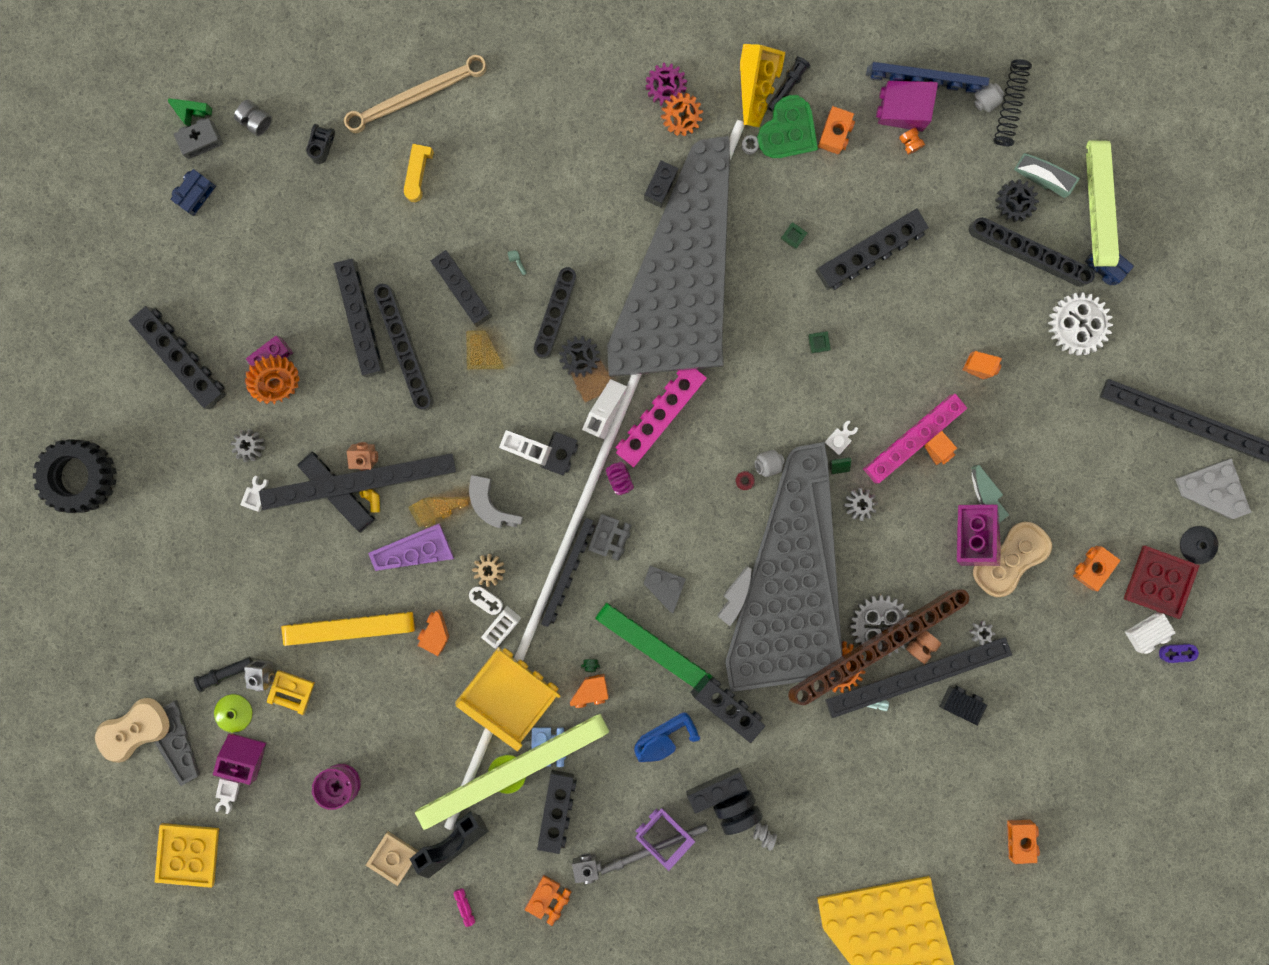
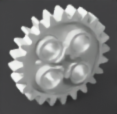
(1068, 336)

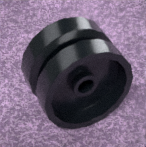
(738, 813)

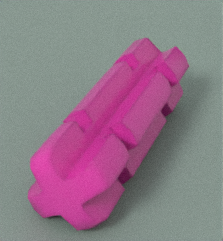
(464, 907)

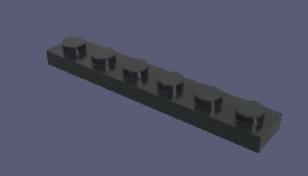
(565, 580)

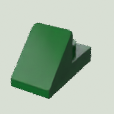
(186, 109)

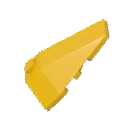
(758, 71)

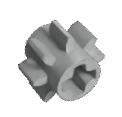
(979, 628)

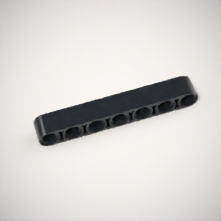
(1040, 252)
(397, 340)

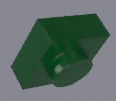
(794, 235)
(819, 342)

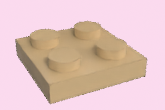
(392, 858)

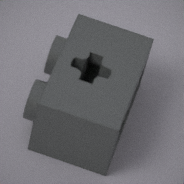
(207, 140)

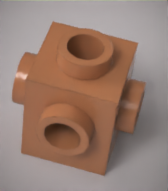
(362, 456)

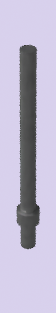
(619, 862)

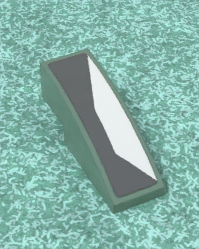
(1047, 175)
(987, 491)

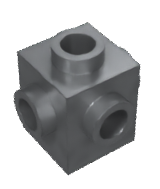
(259, 675)
(586, 868)

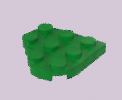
(790, 129)

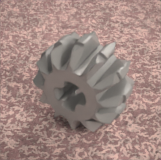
(240, 444)
(864, 498)

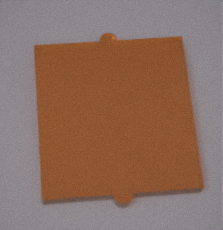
(592, 384)

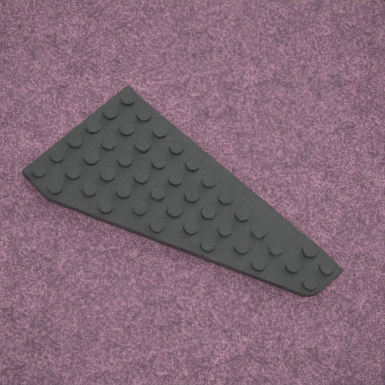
(792, 599)

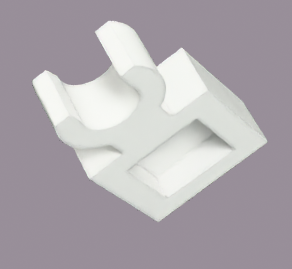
(839, 439)
(251, 497)
(227, 792)

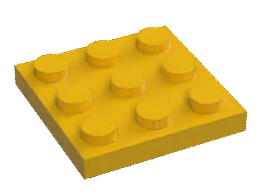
(186, 855)

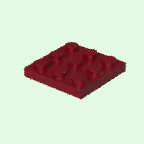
(1161, 582)

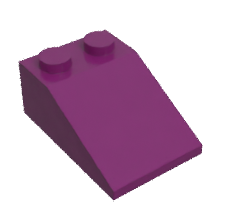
(978, 535)

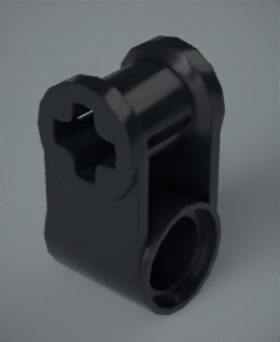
(321, 140)

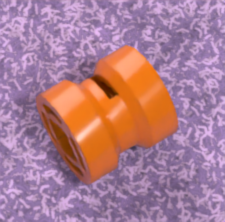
(912, 141)

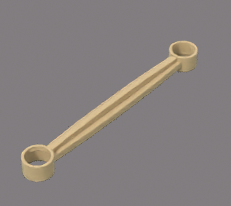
(414, 94)

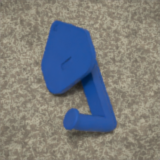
(657, 742)

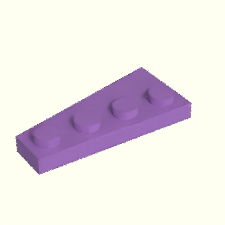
(420, 548)

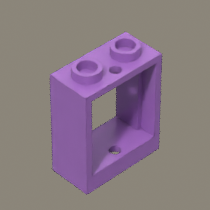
(643, 829)

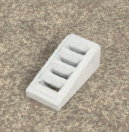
(512, 616)

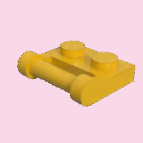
(292, 686)

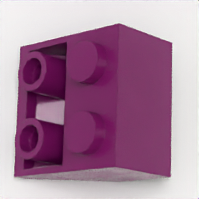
(239, 759)

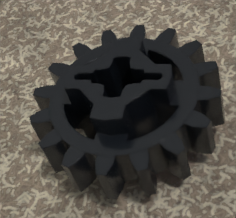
(1023, 194)
(575, 364)

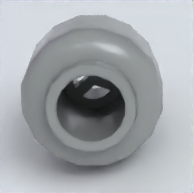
(989, 97)
(769, 463)

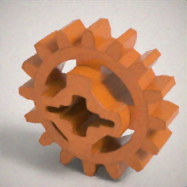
(683, 106)

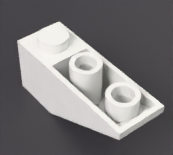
(605, 409)

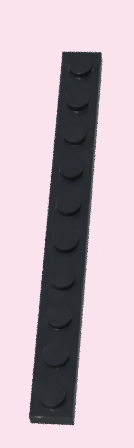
(1186, 420)
(357, 482)
(918, 677)

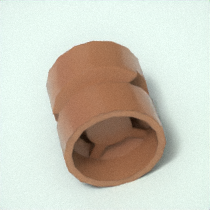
(922, 653)

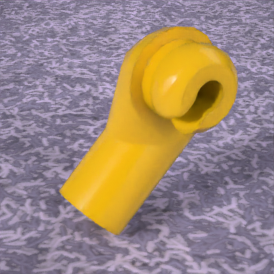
(374, 499)

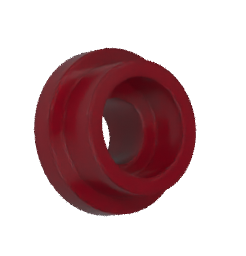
(749, 485)

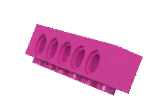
(915, 438)
(632, 456)

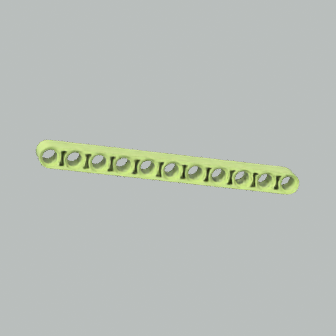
(511, 771)

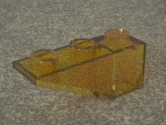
(429, 509)

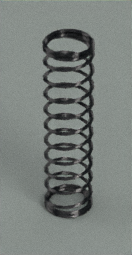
(1009, 141)

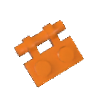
(542, 897)

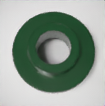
(590, 665)

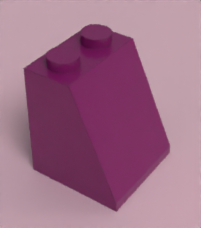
(907, 104)

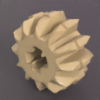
(482, 572)

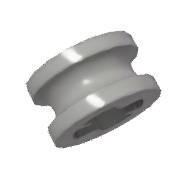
(744, 143)
(760, 831)
(769, 841)

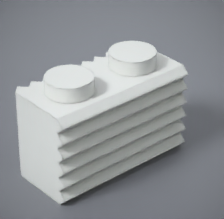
(1150, 632)

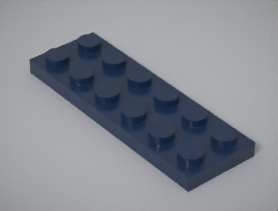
(950, 80)

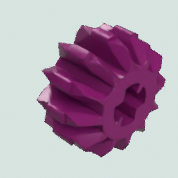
(619, 478)

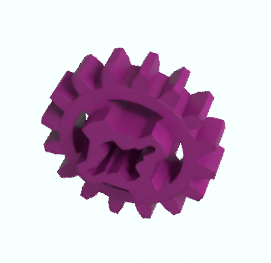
(660, 78)

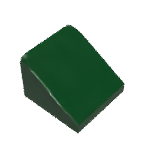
(840, 465)

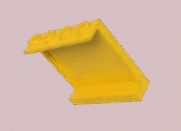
(507, 697)

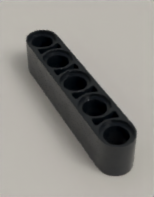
(555, 303)
(346, 504)

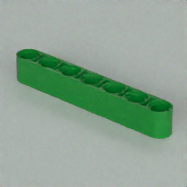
(650, 645)

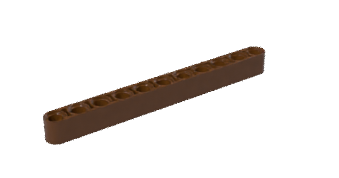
(873, 654)

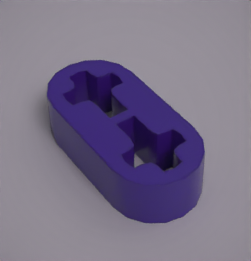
(1178, 648)

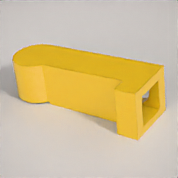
(415, 171)

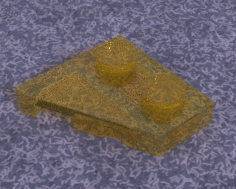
(481, 352)

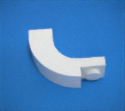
(525, 447)

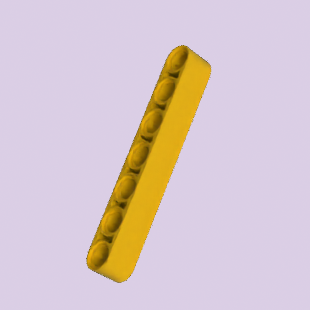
(347, 628)

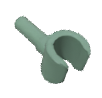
(514, 256)

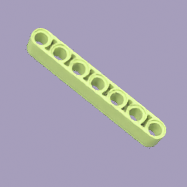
(1102, 203)

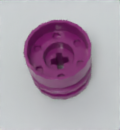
(327, 792)

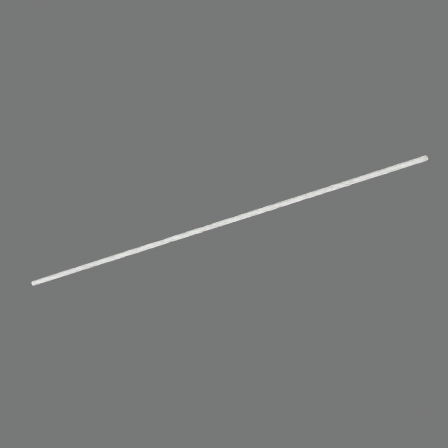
(570, 534)

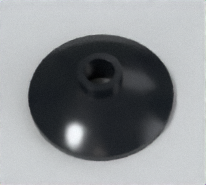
(1191, 542)

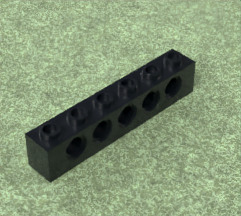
(912, 221)
(359, 317)
(143, 324)

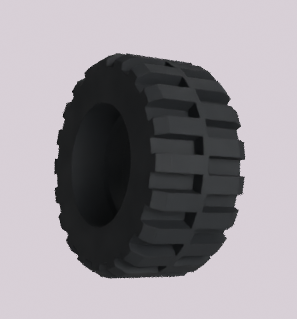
(50, 469)

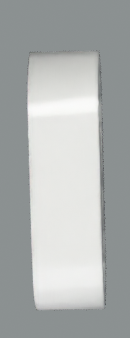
(483, 604)

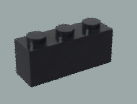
(716, 790)

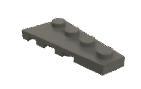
(177, 748)

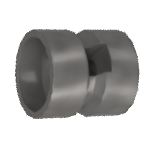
(249, 115)

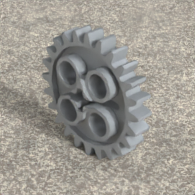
(881, 608)

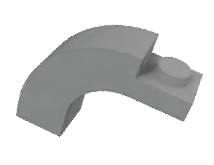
(480, 499)

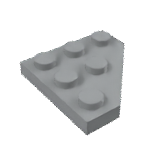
(1216, 489)

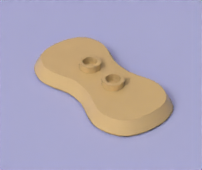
(1023, 548)
(122, 736)

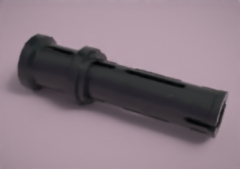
(793, 77)
(215, 676)

